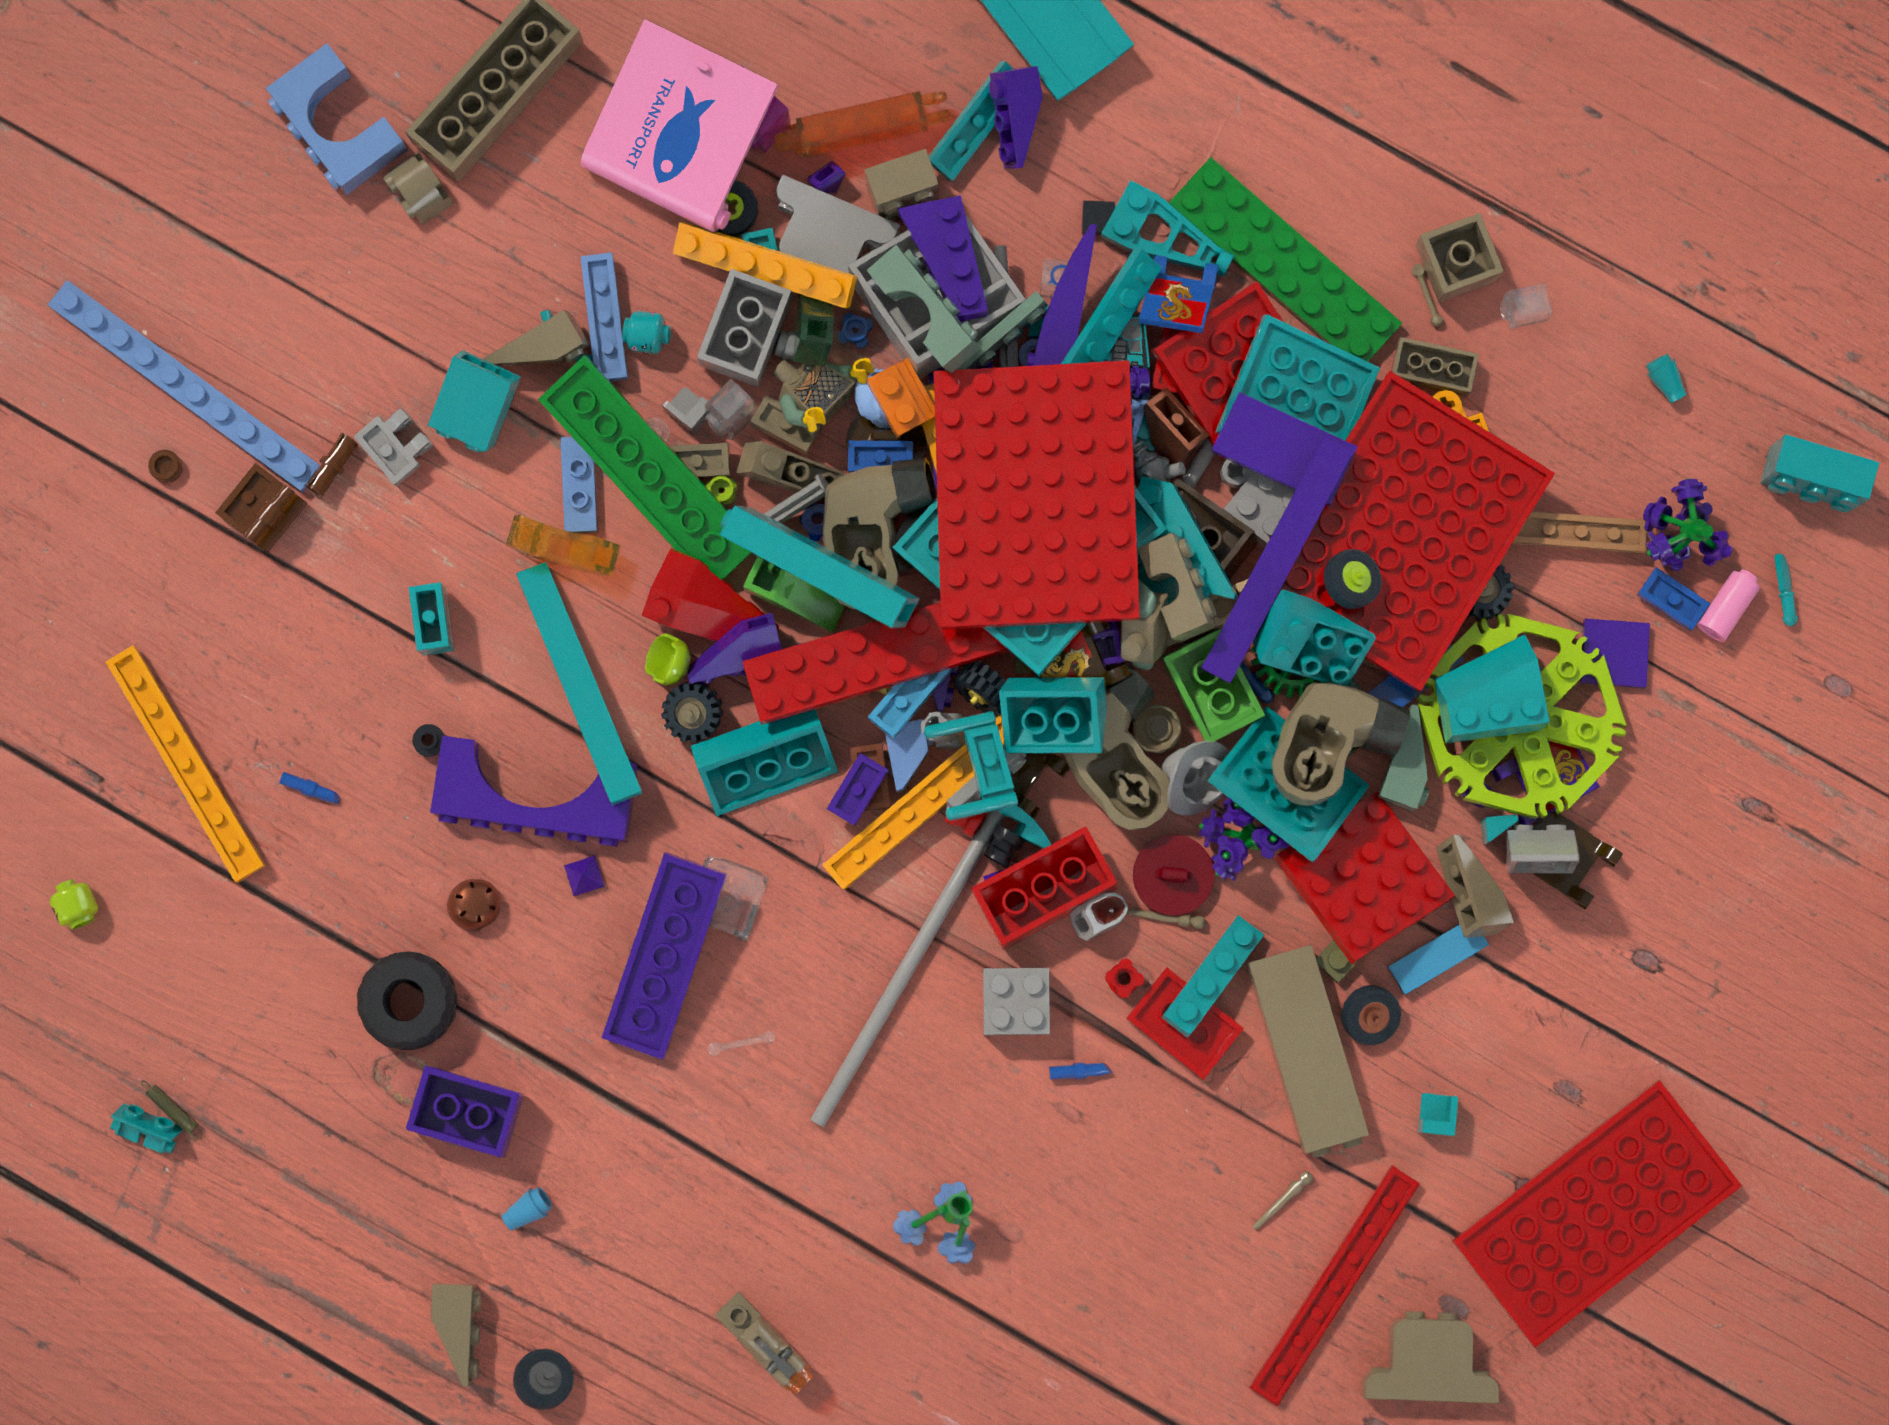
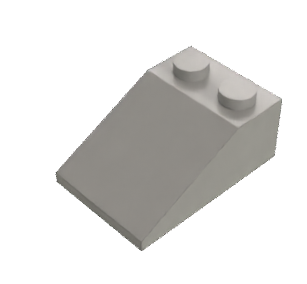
(1541, 850)

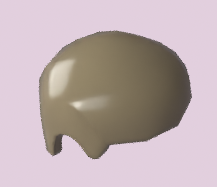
(1157, 729)

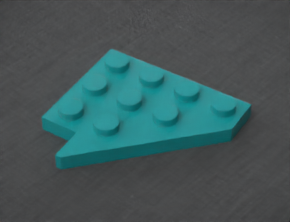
(1178, 519)

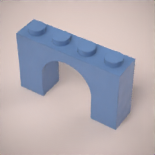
(348, 161)

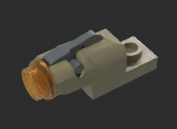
(764, 1343)

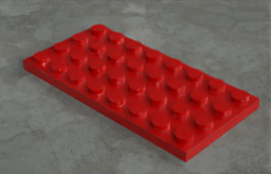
(1596, 1213)

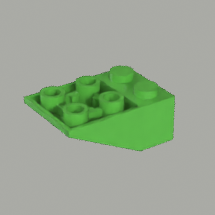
(792, 594)

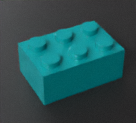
(1819, 473)

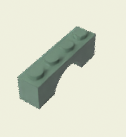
(947, 338)

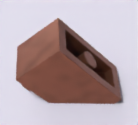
(1172, 427)

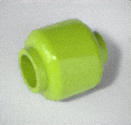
(73, 904)

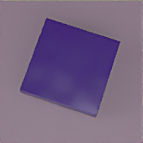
(1624, 649)

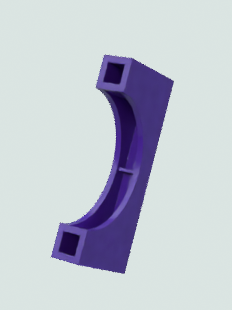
(466, 795)

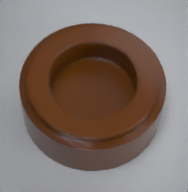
(165, 466)

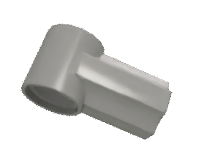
(949, 741)

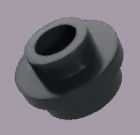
(418, 736)

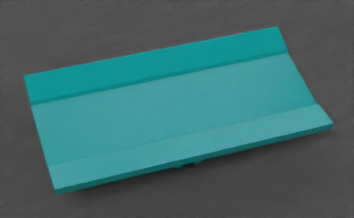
(1062, 38)

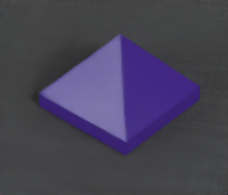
(827, 178)
(584, 876)

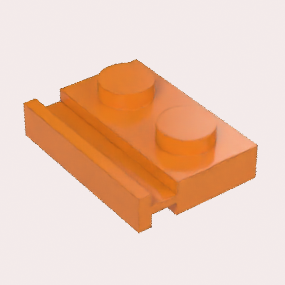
(901, 397)

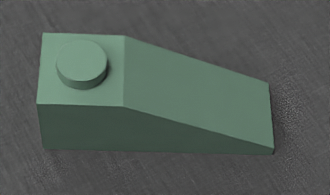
(1407, 771)

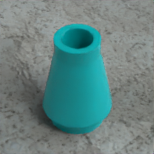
(1666, 377)

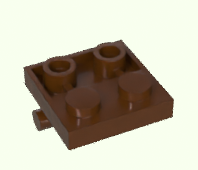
(261, 508)

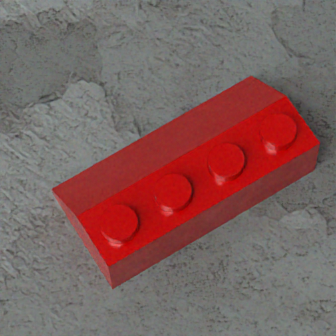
(1044, 887)

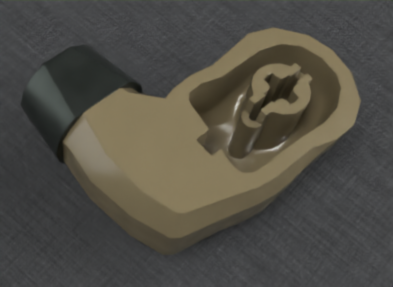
(863, 508)
(1322, 734)
(1122, 776)

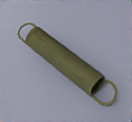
(171, 1109)

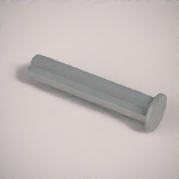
(799, 500)

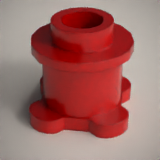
(1124, 966)

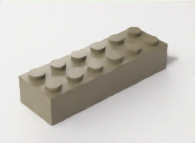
(494, 86)

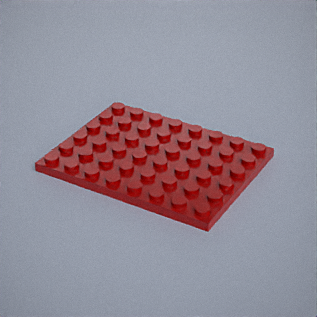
(1036, 495)
(1433, 511)

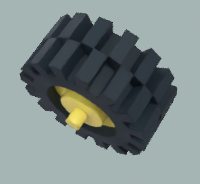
(980, 687)

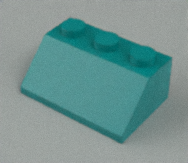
(1053, 715)

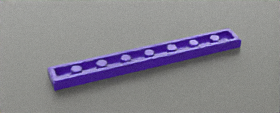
(1277, 559)

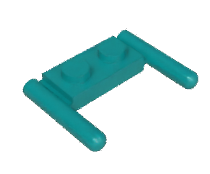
(987, 763)

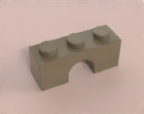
(1190, 611)

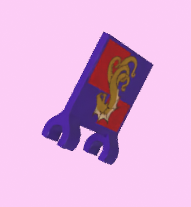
(1569, 765)

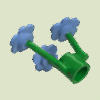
(955, 1207)

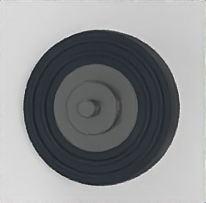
(543, 1379)

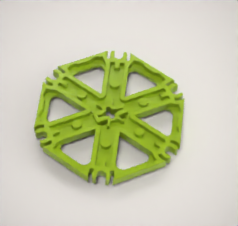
(1532, 747)

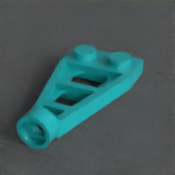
(1131, 213)

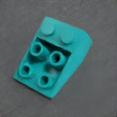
(1311, 640)

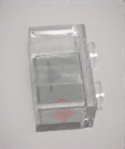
(729, 410)

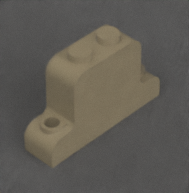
(1430, 1363)

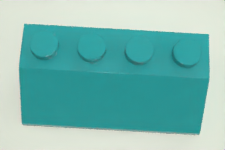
(763, 760)

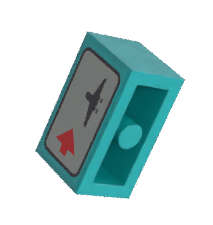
(431, 619)

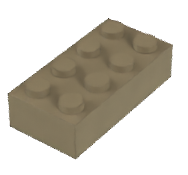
(1435, 366)

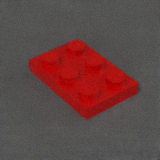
(1206, 1042)

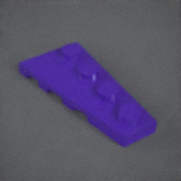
(946, 246)

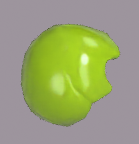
(667, 659)

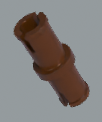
(332, 465)

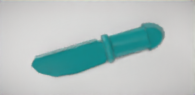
(1786, 594)

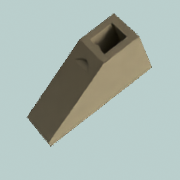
(781, 467)
(454, 1319)

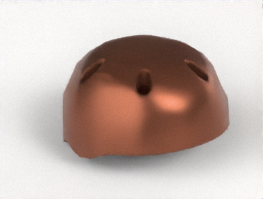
(474, 903)

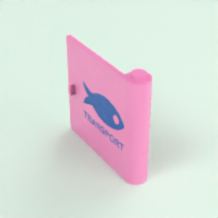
(677, 127)

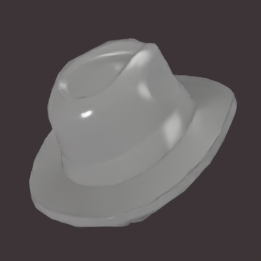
(1188, 776)

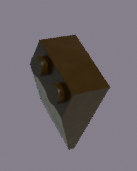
(1226, 535)

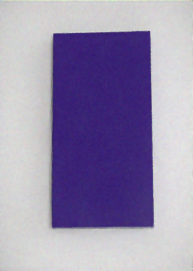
(1272, 442)

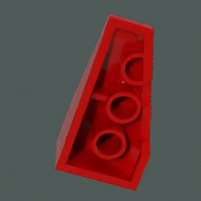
(695, 599)

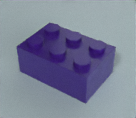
(464, 1111)

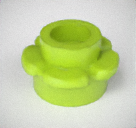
(726, 483)

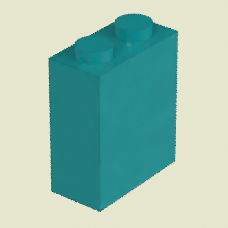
(473, 401)

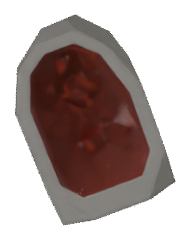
(1098, 915)

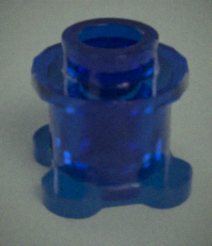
(815, 530)

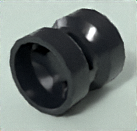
(1003, 846)

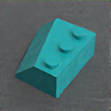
(1493, 695)

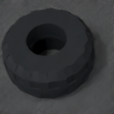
(375, 994)

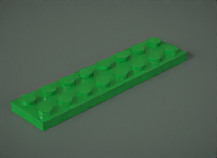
(1285, 262)
(642, 466)

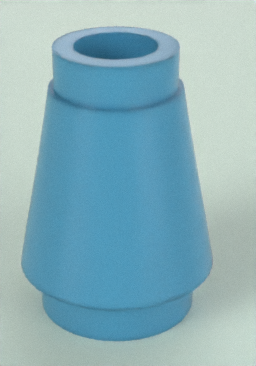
(528, 1208)

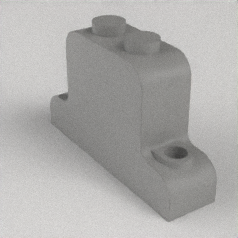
(828, 228)

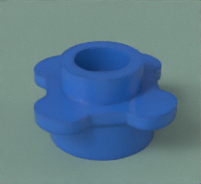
(851, 322)

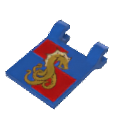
(1179, 301)

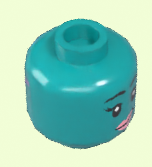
(646, 332)

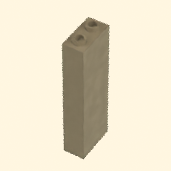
(1308, 1051)

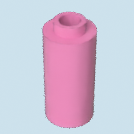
(1729, 605)

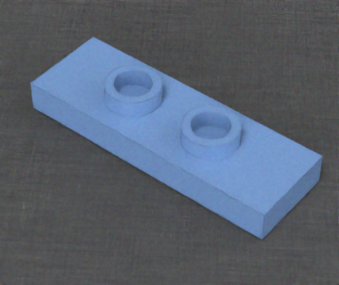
(578, 488)

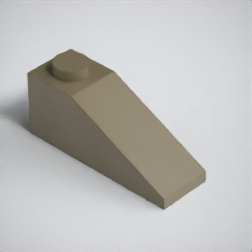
(550, 342)
(1477, 898)

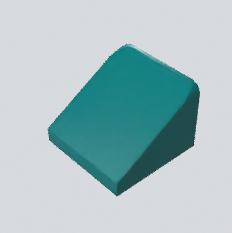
(1495, 825)

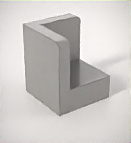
(687, 410)

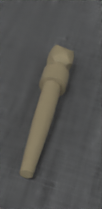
(1183, 920)
(1295, 1188)

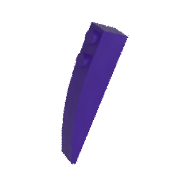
(1065, 308)

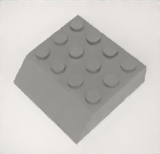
(908, 319)

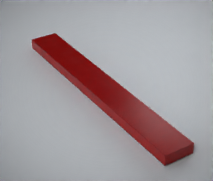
(1334, 1285)

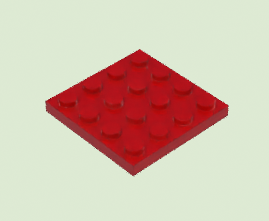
(1208, 363)
(1367, 880)

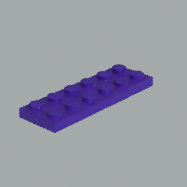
(664, 955)

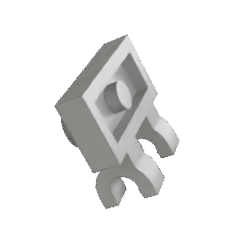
(388, 451)

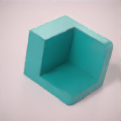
(1438, 1114)

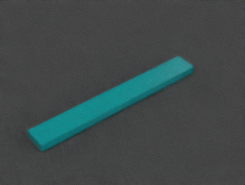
(579, 684)

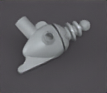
(1154, 467)

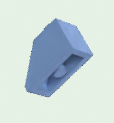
(907, 753)

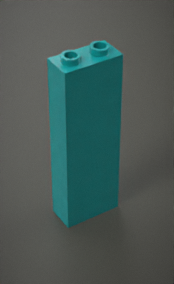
(818, 566)

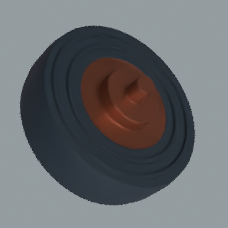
(1371, 1015)

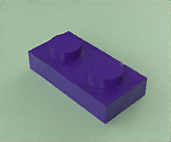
(857, 789)

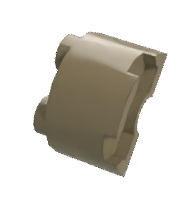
(419, 187)

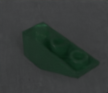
(813, 331)

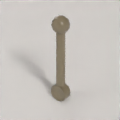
(1418, 272)

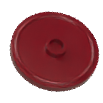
(1173, 875)

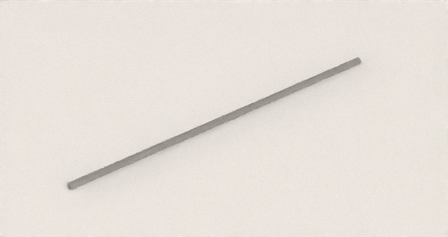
(939, 912)

